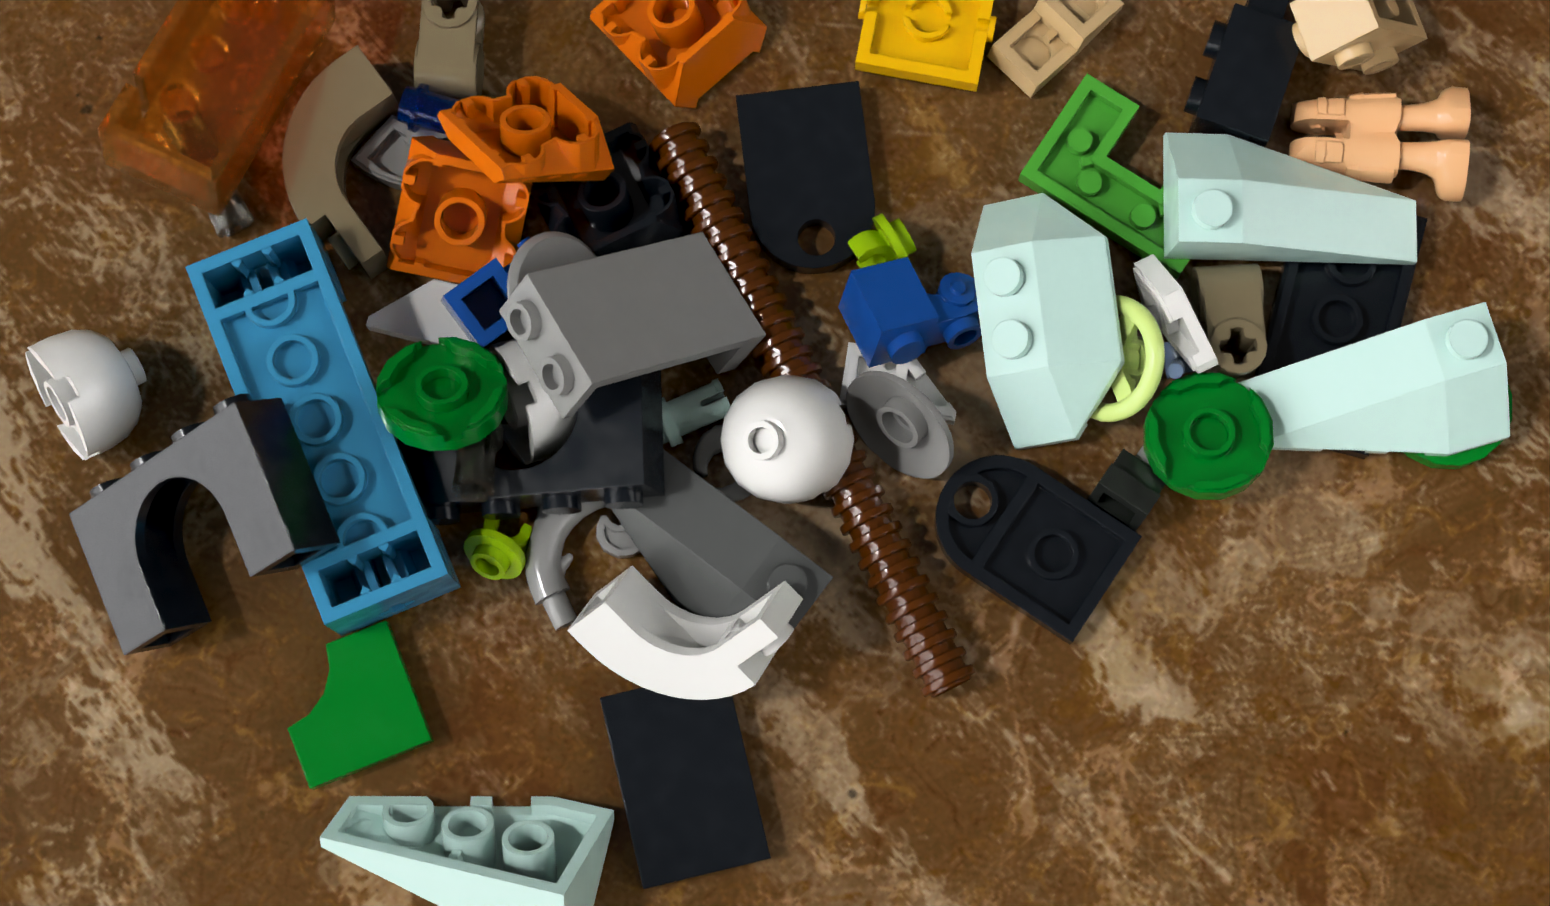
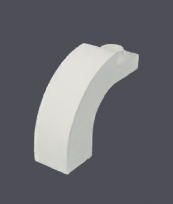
(681, 652)

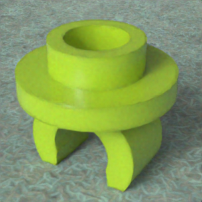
(884, 244)
(496, 554)

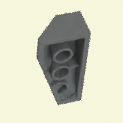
(714, 551)

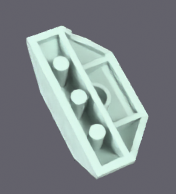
(1045, 317)

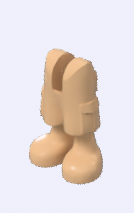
(1367, 139)

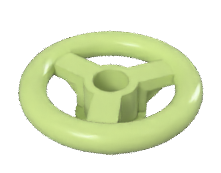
(1142, 365)

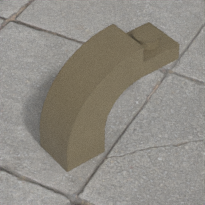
(323, 133)

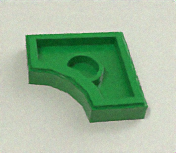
(365, 710)

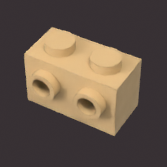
(1356, 32)

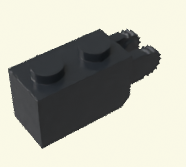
(1247, 74)

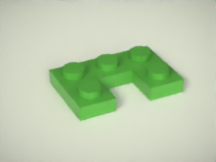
(1081, 177)

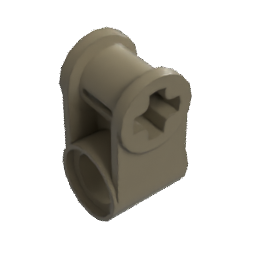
(451, 49)
(1230, 311)

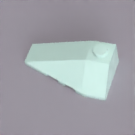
(1262, 205)
(1408, 390)
(477, 851)

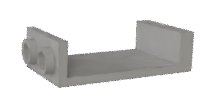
(629, 317)

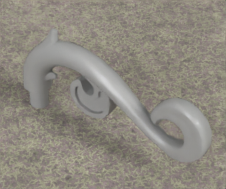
(544, 560)

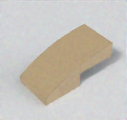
(1050, 39)

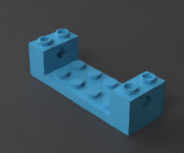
(288, 337)

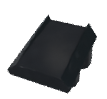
(622, 211)

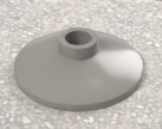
(900, 424)

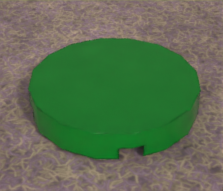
(442, 394)
(1207, 436)

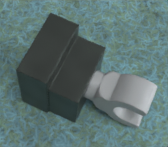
(1128, 489)

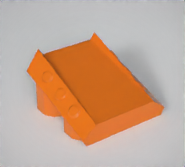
(682, 42)
(530, 134)
(453, 215)

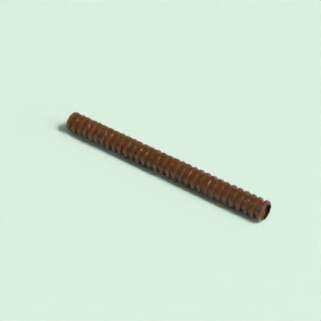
(783, 353)

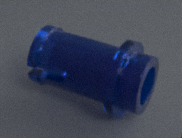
(420, 108)

